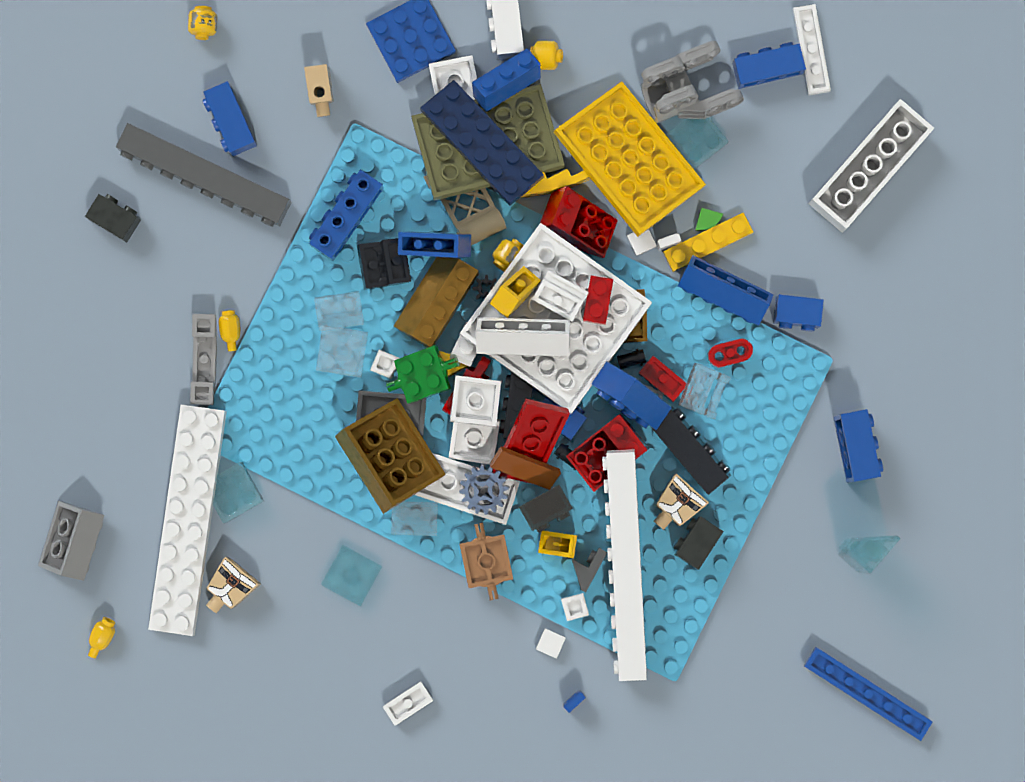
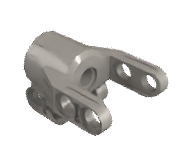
(671, 94)

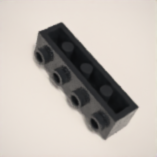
(518, 392)
(692, 451)

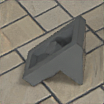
(586, 574)

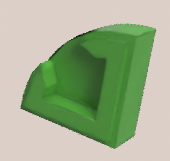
(707, 219)

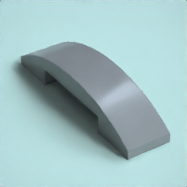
(204, 359)

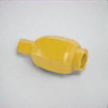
(229, 328)
(101, 636)

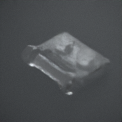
(698, 388)

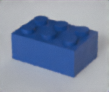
(630, 396)
(858, 446)

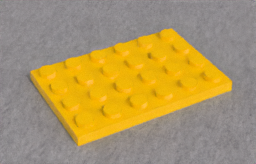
(629, 158)

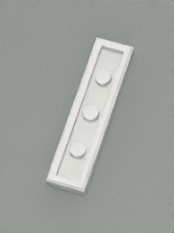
(812, 49)

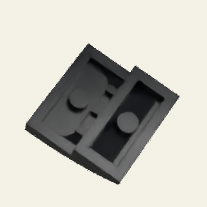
(382, 264)

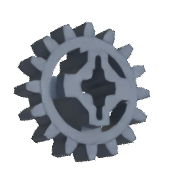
(477, 483)

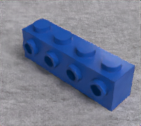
(346, 215)
(725, 290)

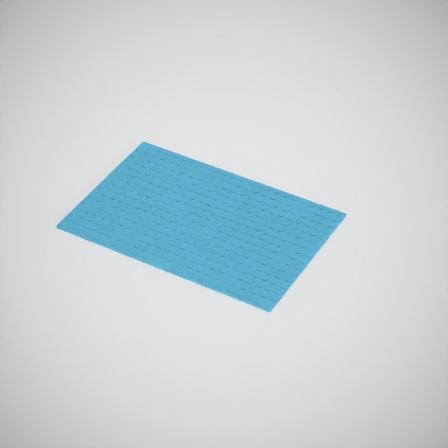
(288, 413)

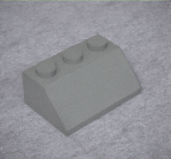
(71, 541)

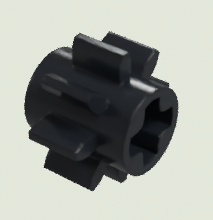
(486, 282)

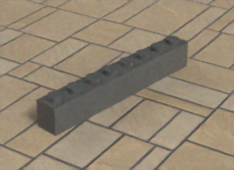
(203, 174)

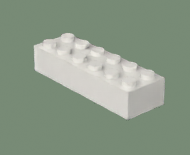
(871, 166)

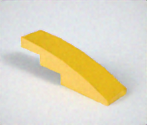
(558, 181)

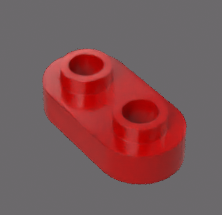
(729, 353)

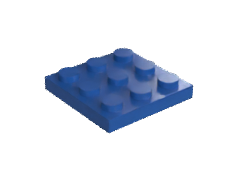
(410, 38)

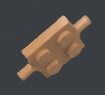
(486, 561)

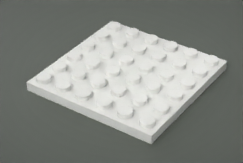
(591, 345)

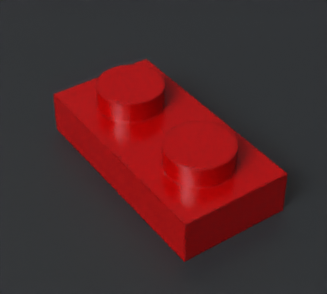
(598, 300)
(662, 378)

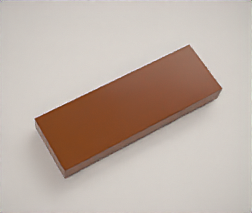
(525, 468)

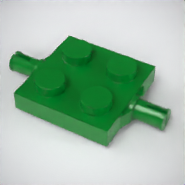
(422, 374)

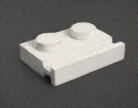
(560, 295)

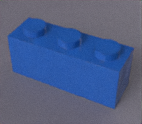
(768, 65)
(506, 80)
(228, 119)
(434, 244)

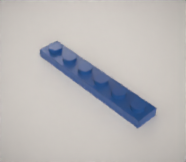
(868, 693)

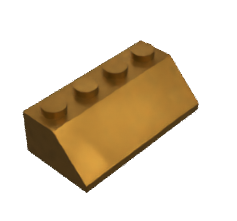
(436, 299)

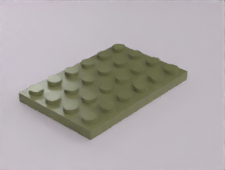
(520, 117)

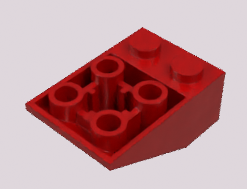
(579, 221)
(615, 435)

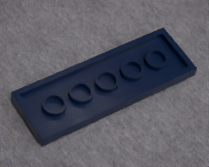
(482, 142)

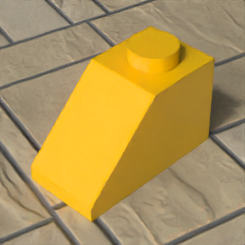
(515, 291)

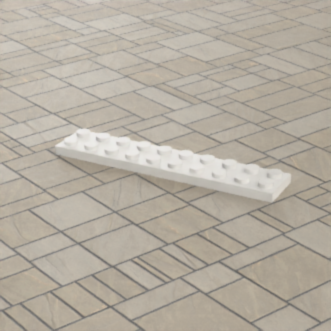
(187, 520)

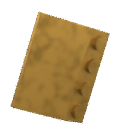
(389, 455)

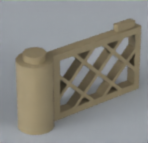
(479, 225)

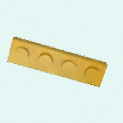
(708, 241)

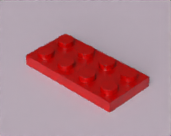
(536, 431)

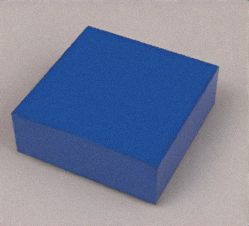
(574, 701)

